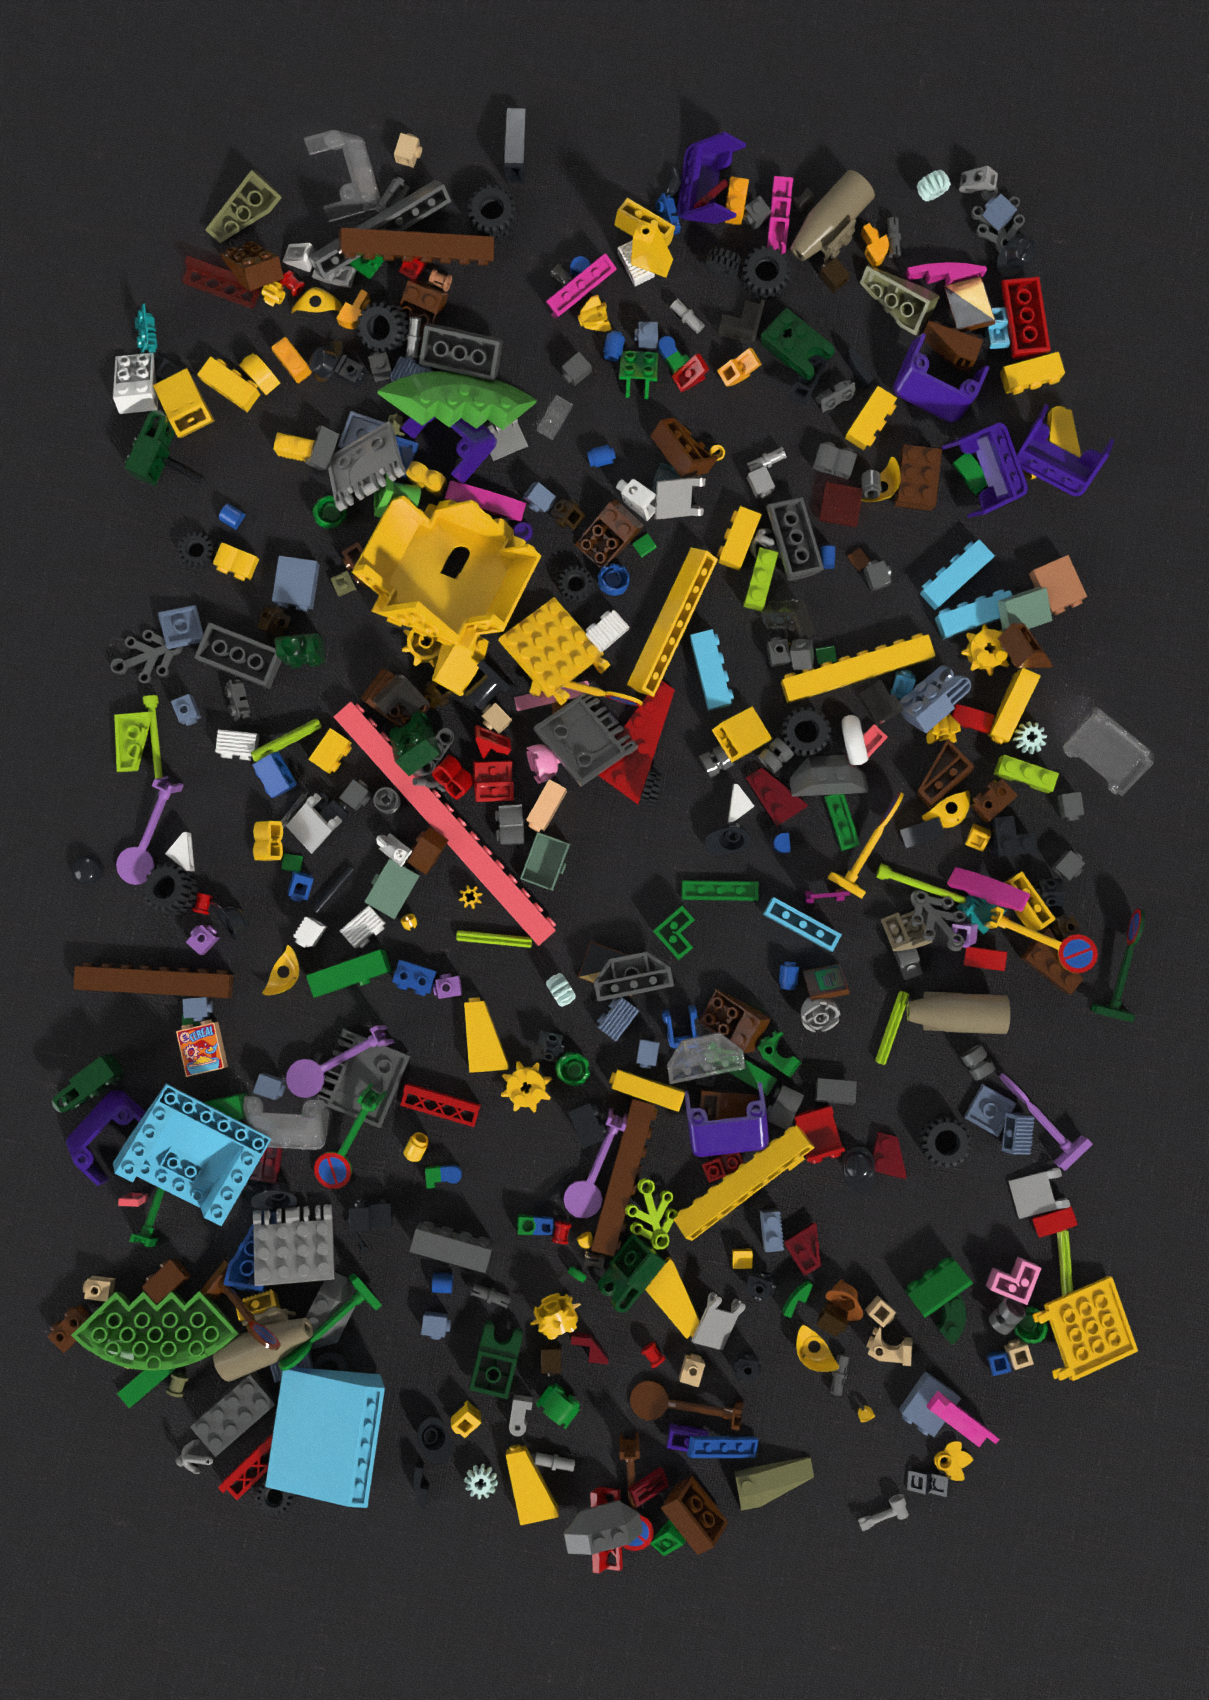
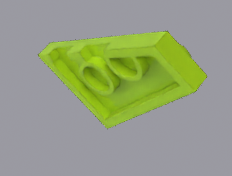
(130, 739)

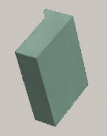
(1026, 607)
(545, 861)
(391, 888)

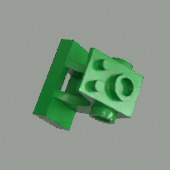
(785, 1065)

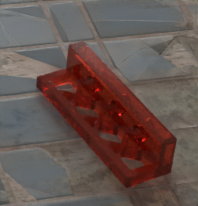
(218, 274)

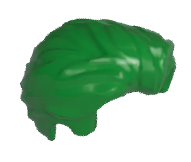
(327, 514)
(572, 1069)
(1029, 1330)

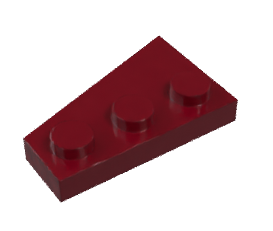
(774, 797)

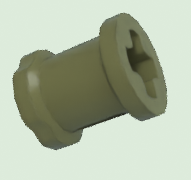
(177, 1384)

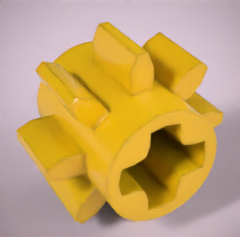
(273, 293)
(476, 895)

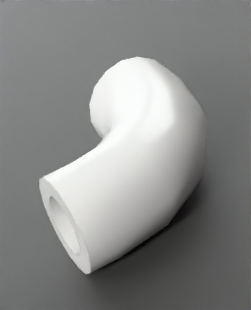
(854, 740)

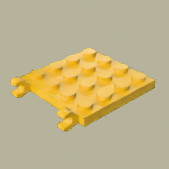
(552, 649)
(1088, 1329)

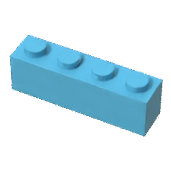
(957, 574)
(971, 615)
(710, 670)
(802, 924)

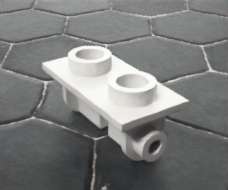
(393, 848)

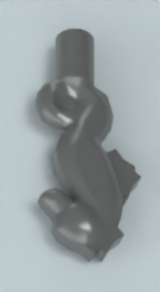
(426, 781)

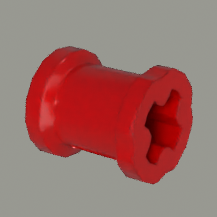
(292, 283)
(202, 903)
(561, 1232)
(653, 1354)

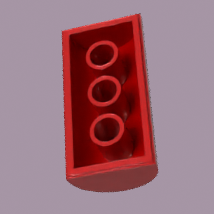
(1025, 317)

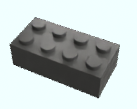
(461, 351)
(238, 655)
(451, 1246)
(234, 1413)

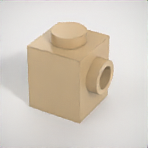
(407, 150)
(495, 718)
(99, 1288)
(880, 1311)
(1018, 1354)
(692, 1370)

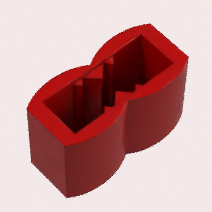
(453, 777)

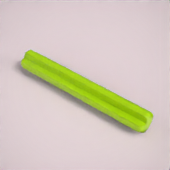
(286, 740)
(498, 939)
(892, 1027)
(1065, 1262)

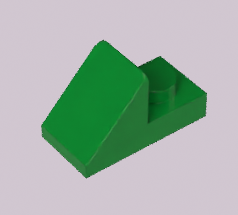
(667, 1539)

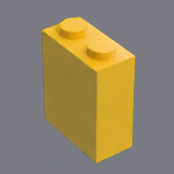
(741, 734)

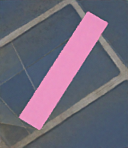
(528, 701)

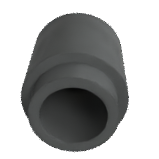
(871, 484)

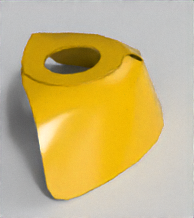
(328, 301)
(891, 476)
(950, 820)
(276, 983)
(819, 1361)

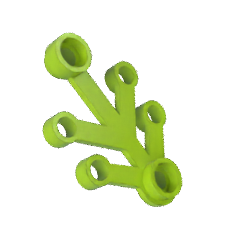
(654, 1215)

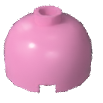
(542, 762)

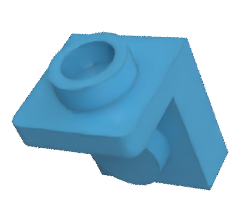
(903, 683)

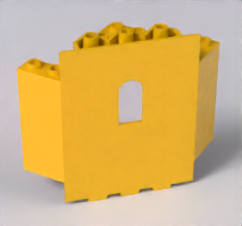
(406, 566)

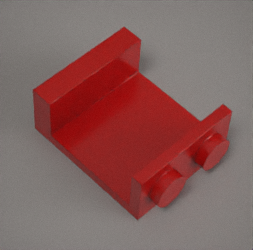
(821, 1131)

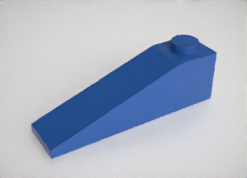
(241, 1268)

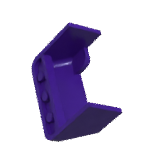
(701, 174)
(931, 393)
(473, 446)
(998, 464)
(1056, 464)
(114, 1106)
(731, 1134)

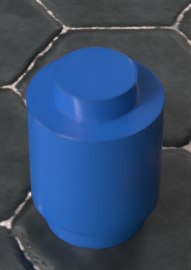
(613, 346)
(601, 456)
(788, 975)

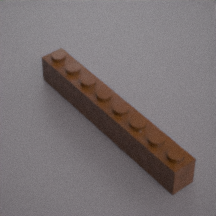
(416, 245)
(153, 981)
(623, 1176)

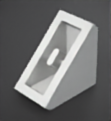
(298, 255)
(739, 804)
(182, 852)

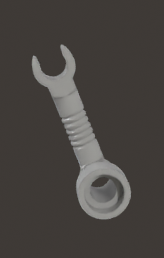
(897, 1508)

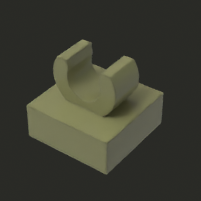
(396, 421)
(343, 583)

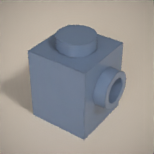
(999, 211)
(647, 335)
(539, 498)
(186, 710)
(197, 1008)
(647, 1053)
(269, 1086)
(435, 1324)

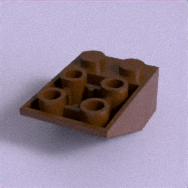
(253, 265)
(423, 302)
(953, 346)
(609, 534)
(1023, 647)
(398, 714)
(735, 1020)
(724, 1104)

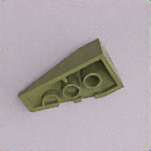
(248, 203)
(904, 300)
(767, 1482)

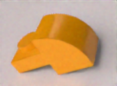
(876, 248)
(349, 313)
(739, 368)

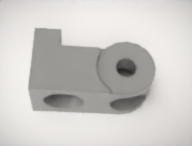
(978, 179)
(517, 1420)

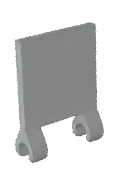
(674, 498)
(310, 826)
(1034, 1194)
(717, 1323)

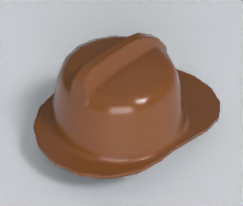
(846, 1297)

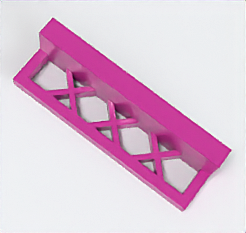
(581, 285)
(960, 1419)

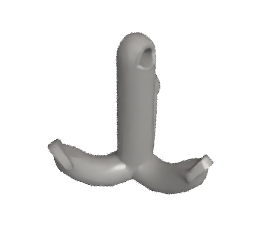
(764, 541)
(186, 1459)

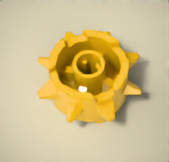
(421, 652)
(982, 658)
(516, 1081)
(556, 1315)

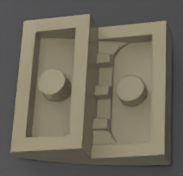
(902, 933)

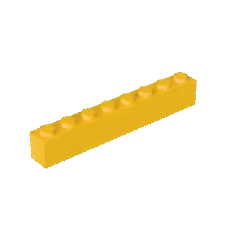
(672, 621)
(858, 668)
(743, 1183)

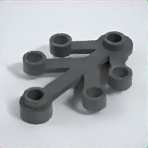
(1002, 236)
(150, 655)
(937, 916)

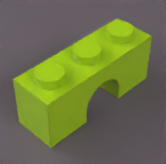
(760, 579)
(1021, 771)

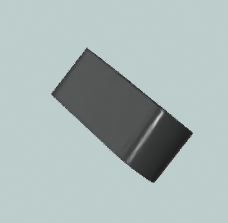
(443, 747)

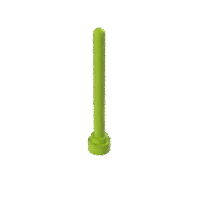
(151, 703)
(885, 873)

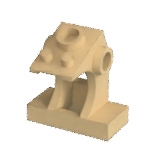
(899, 1354)

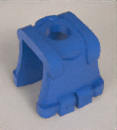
(674, 1042)

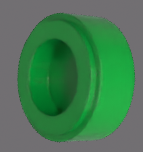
(577, 1274)

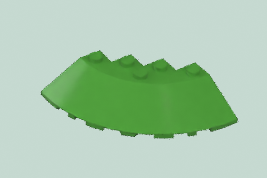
(457, 396)
(155, 1335)

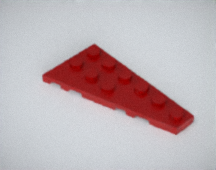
(645, 729)

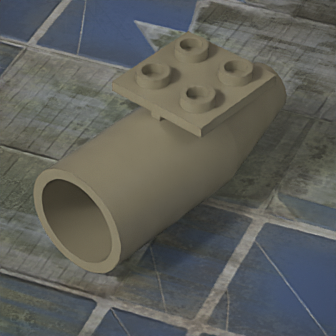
(833, 218)
(961, 1012)
(247, 1355)

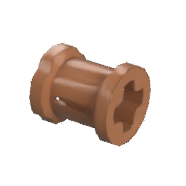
(440, 280)

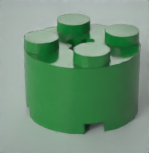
(558, 1405)

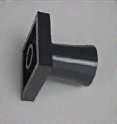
(488, 685)

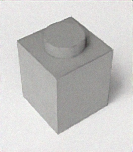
(761, 483)

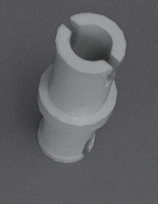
(687, 316)
(413, 337)
(767, 459)
(554, 1462)

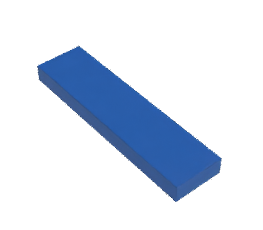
(722, 1447)

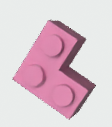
(1018, 1284)

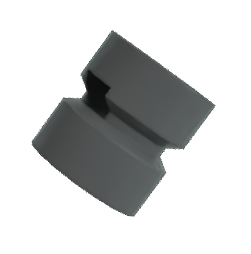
(721, 758)
(769, 758)
(387, 800)
(979, 1064)
(1007, 1315)

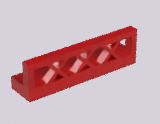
(440, 1098)
(242, 1469)
(600, 1560)

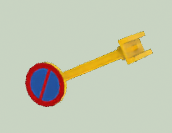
(625, 699)
(848, 881)
(1075, 952)

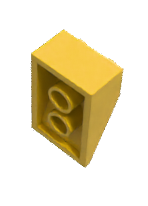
(459, 665)

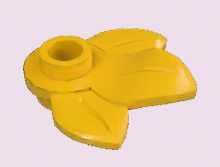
(955, 1460)

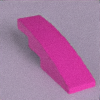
(780, 213)
(945, 271)
(488, 501)
(988, 888)

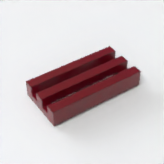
(711, 194)
(647, 1484)

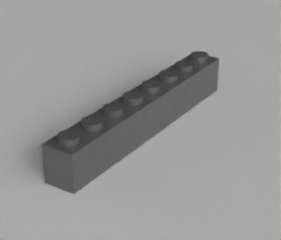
(395, 218)

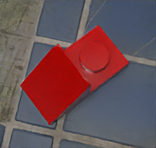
(691, 373)
(491, 740)

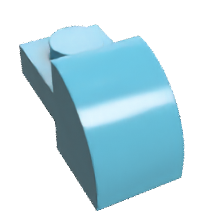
(998, 333)

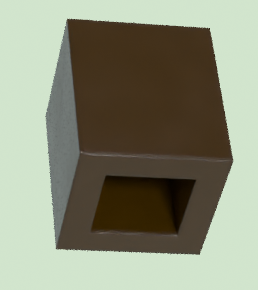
(834, 274)
(832, 1319)
(551, 1360)

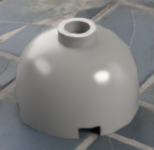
(819, 1014)

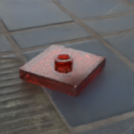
(841, 504)

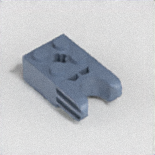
(934, 698)

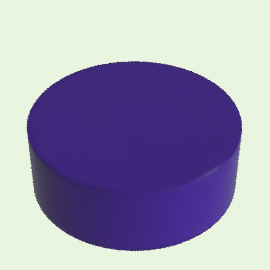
(523, 530)

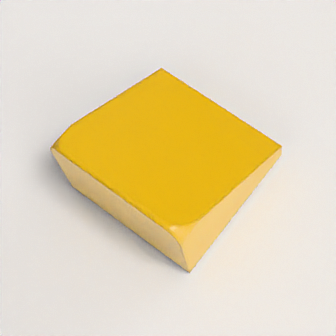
(978, 837)
(742, 1258)

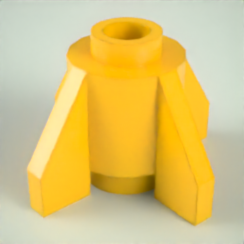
(594, 314)
(944, 730)

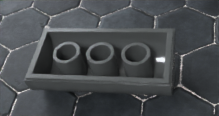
(795, 538)

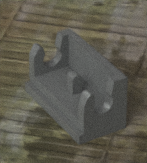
(323, 448)
(835, 1091)

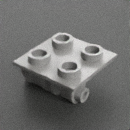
(508, 440)

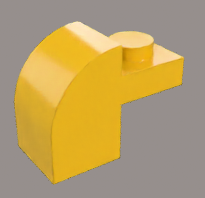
(259, 373)

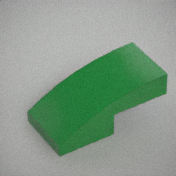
(971, 472)
(800, 1293)

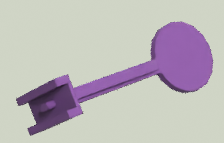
(137, 862)
(307, 1076)
(1073, 1150)
(583, 1196)

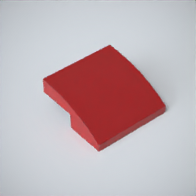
(493, 781)

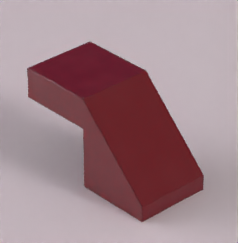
(596, 1353)

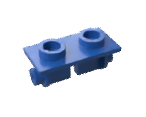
(665, 207)

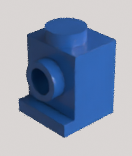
(302, 893)

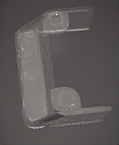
(362, 193)

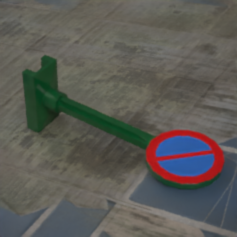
(1133, 935)

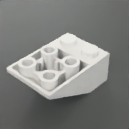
(134, 383)

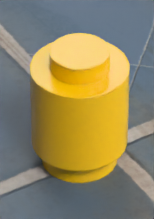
(416, 1147)

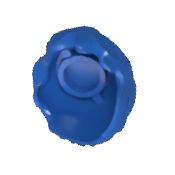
(613, 579)

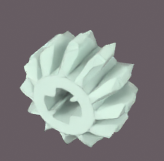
(933, 185)
(1032, 731)
(560, 989)
(488, 1481)

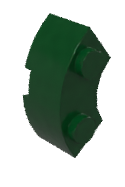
(952, 1319)

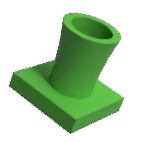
(391, 490)

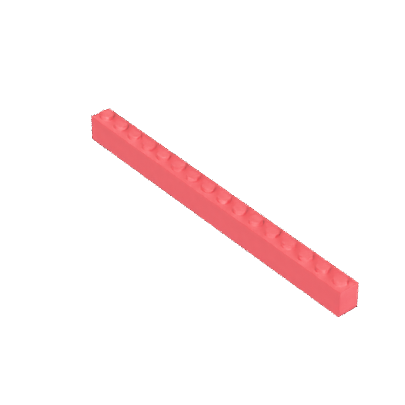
(443, 821)

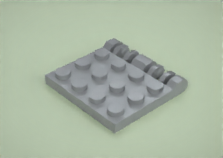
(363, 463)
(293, 1249)

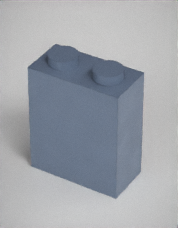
(295, 583)
(915, 1408)

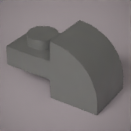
(908, 963)

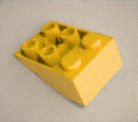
(183, 403)

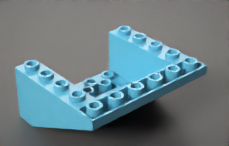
(192, 1152)
(326, 1435)

